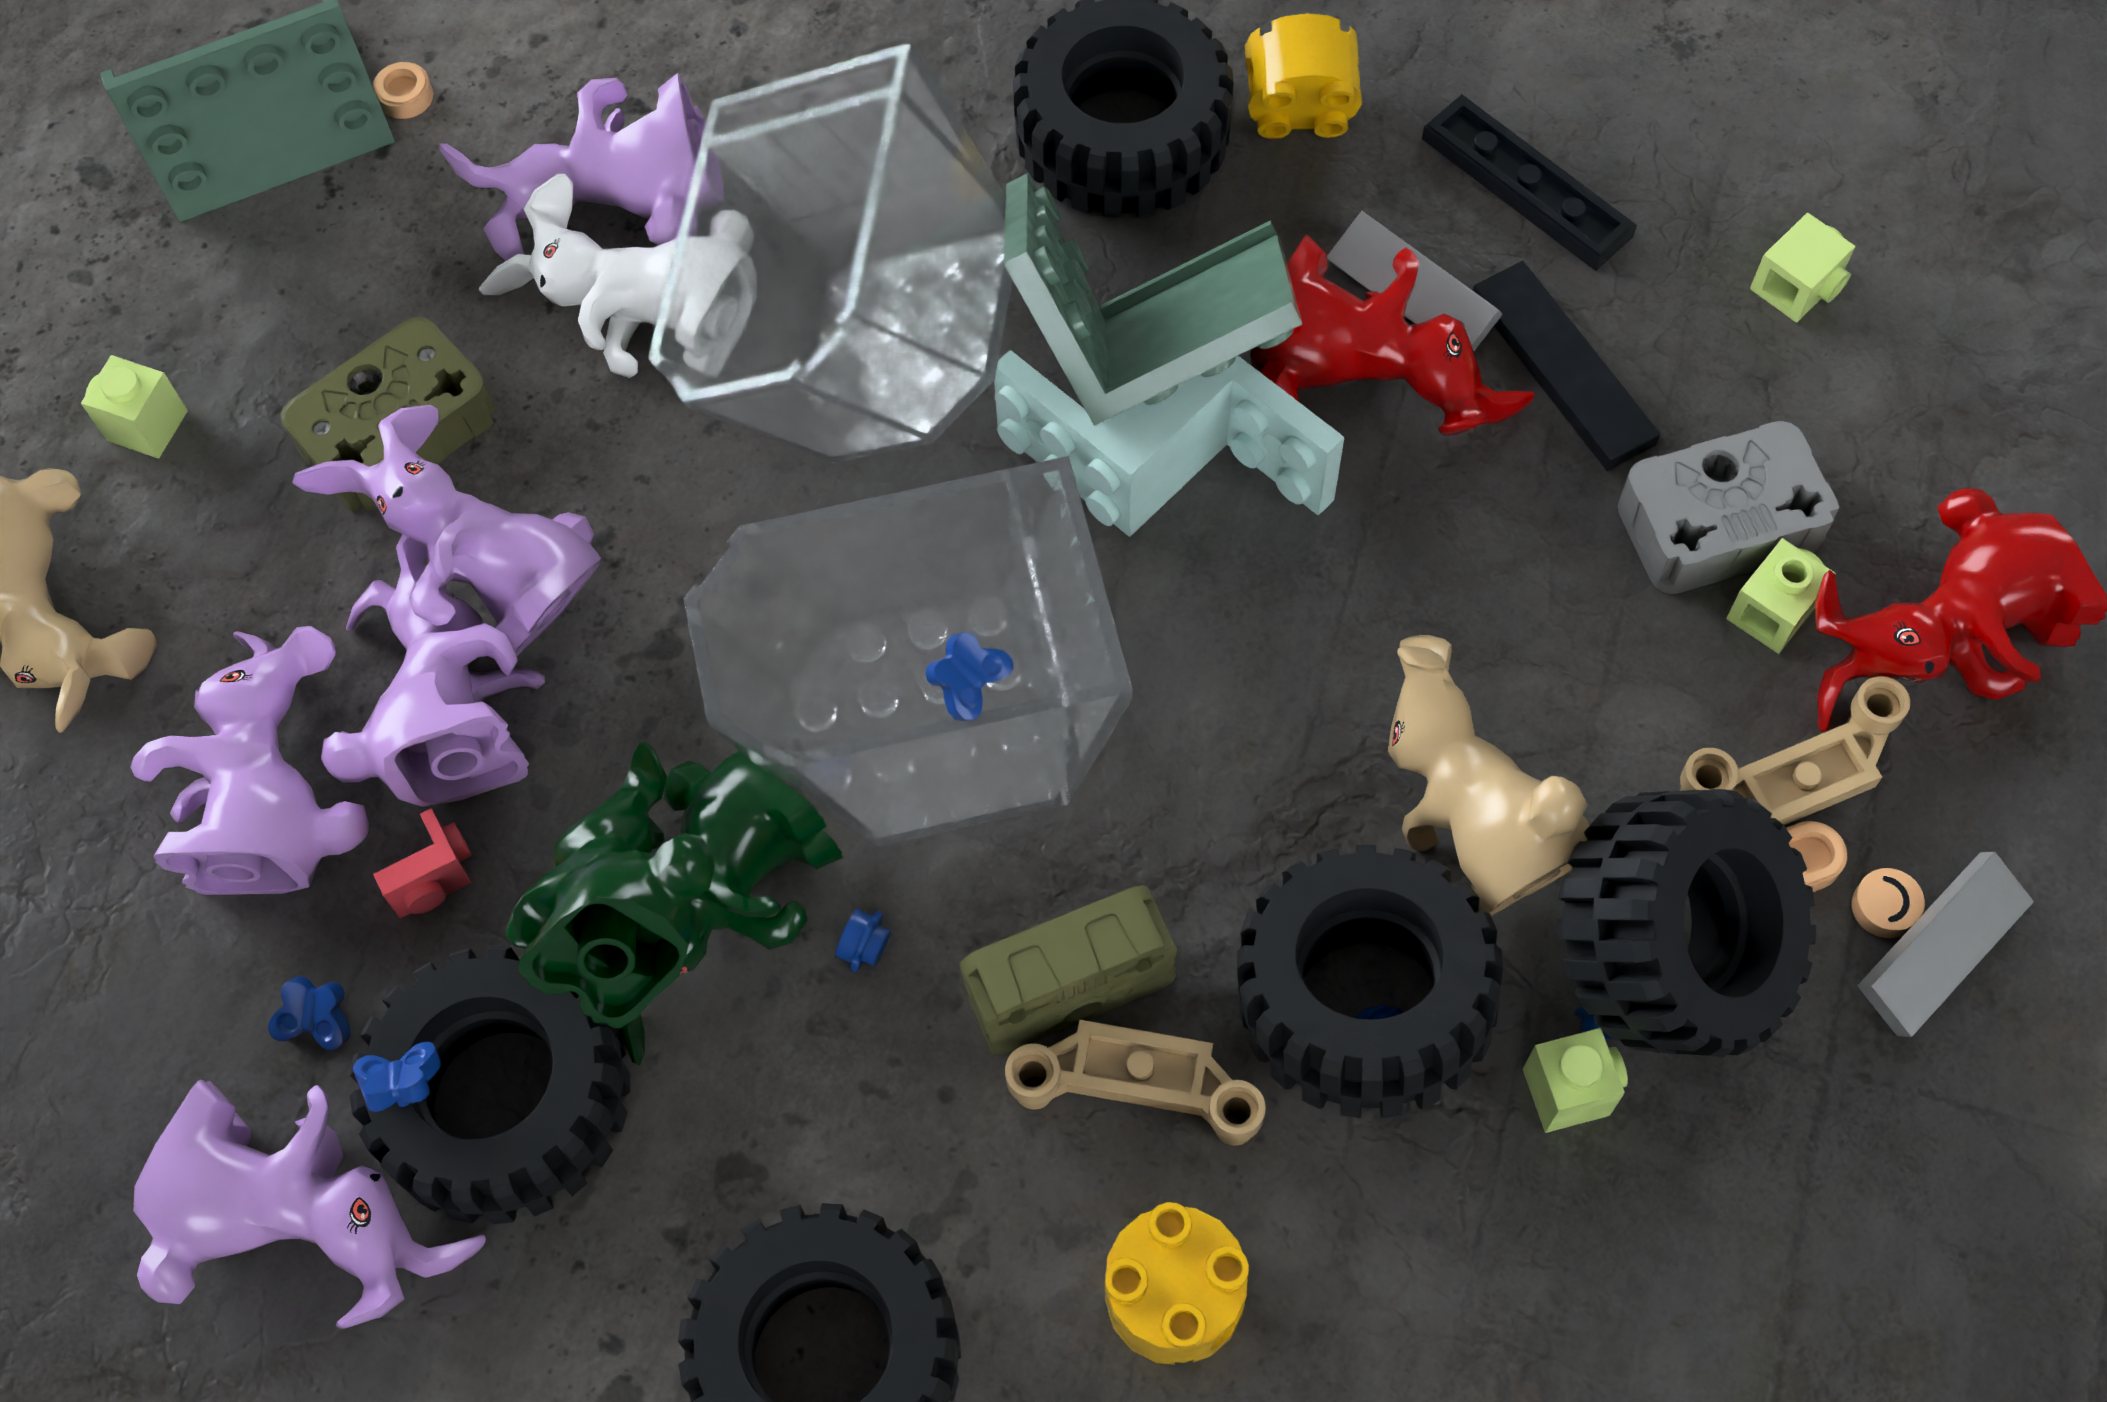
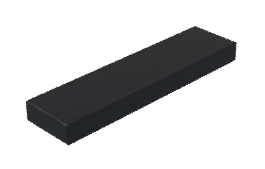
(1529, 182)
(1567, 367)

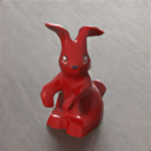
(1370, 340)
(1994, 578)

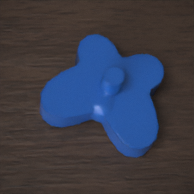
(966, 672)
(311, 1011)
(398, 1080)

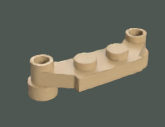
(1816, 770)
(1137, 1070)

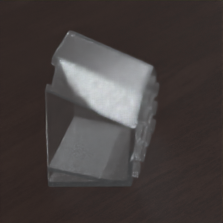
(837, 262)
(824, 634)

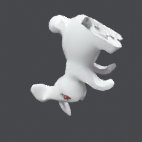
(577, 271)

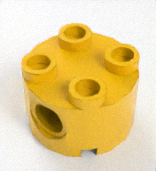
(1303, 76)
(1175, 1284)

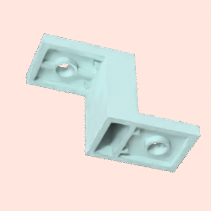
(1151, 451)

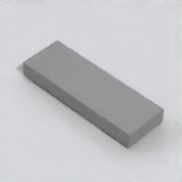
(1367, 257)
(1945, 944)

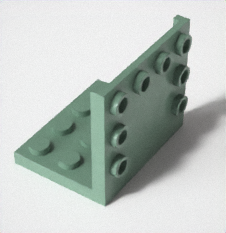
(251, 110)
(1158, 332)

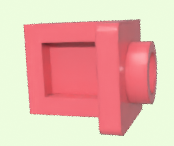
(429, 875)

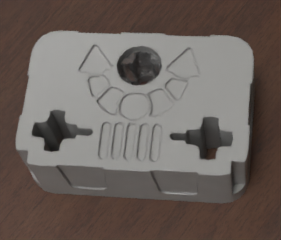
(1725, 506)

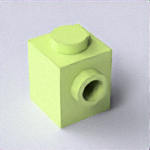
(1804, 268)
(134, 406)
(1779, 595)
(1575, 1079)

